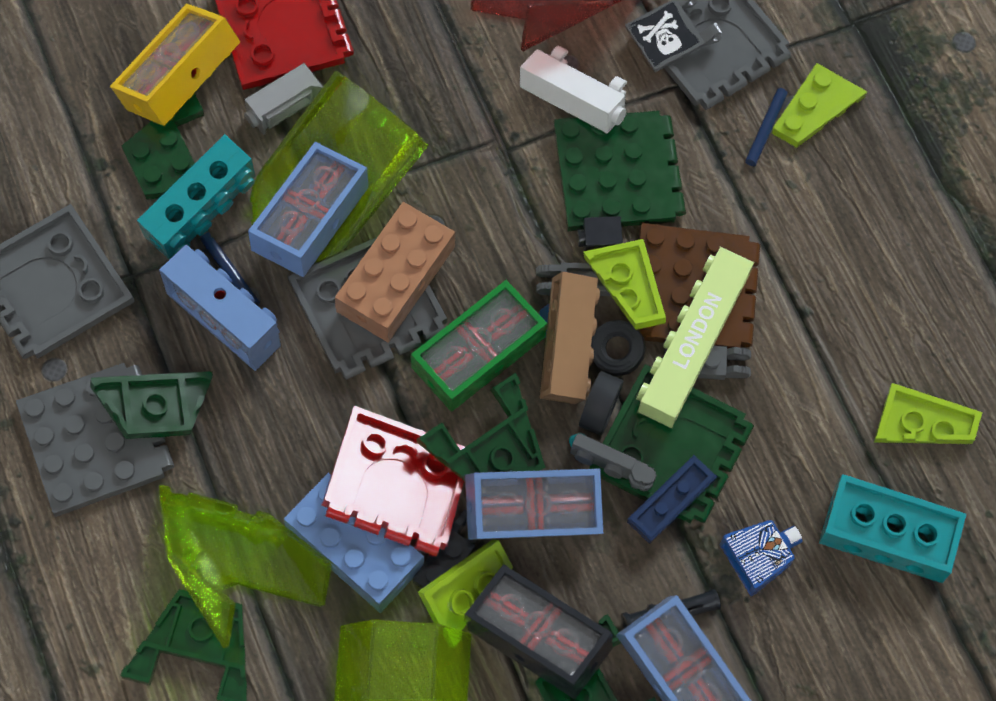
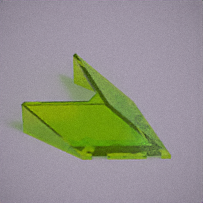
(222, 547)

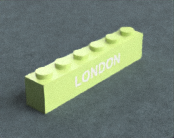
(695, 337)

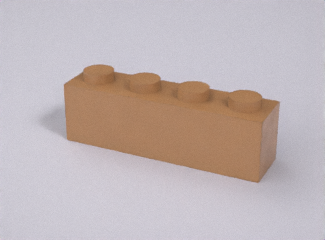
(569, 338)

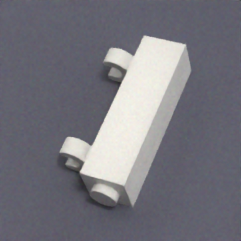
(573, 90)

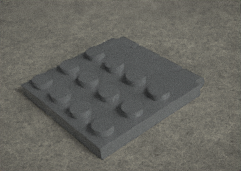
(744, 50)
(56, 284)
(342, 339)
(81, 447)

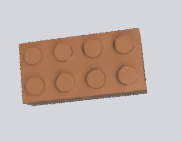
(395, 271)

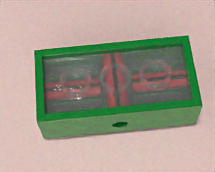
(478, 345)

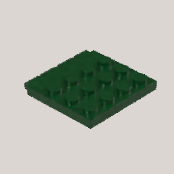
(619, 170)
(701, 429)

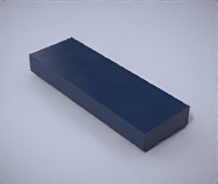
(671, 499)

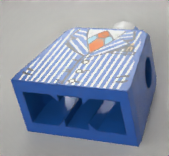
(760, 553)

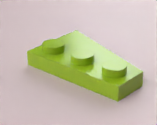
(815, 104)
(630, 281)
(922, 418)
(460, 586)

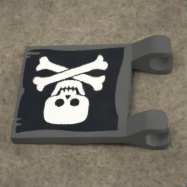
(669, 34)

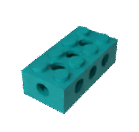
(198, 197)
(906, 514)

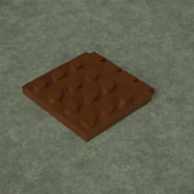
(678, 262)

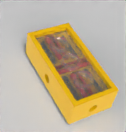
(175, 64)

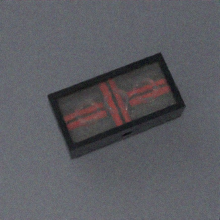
(539, 631)

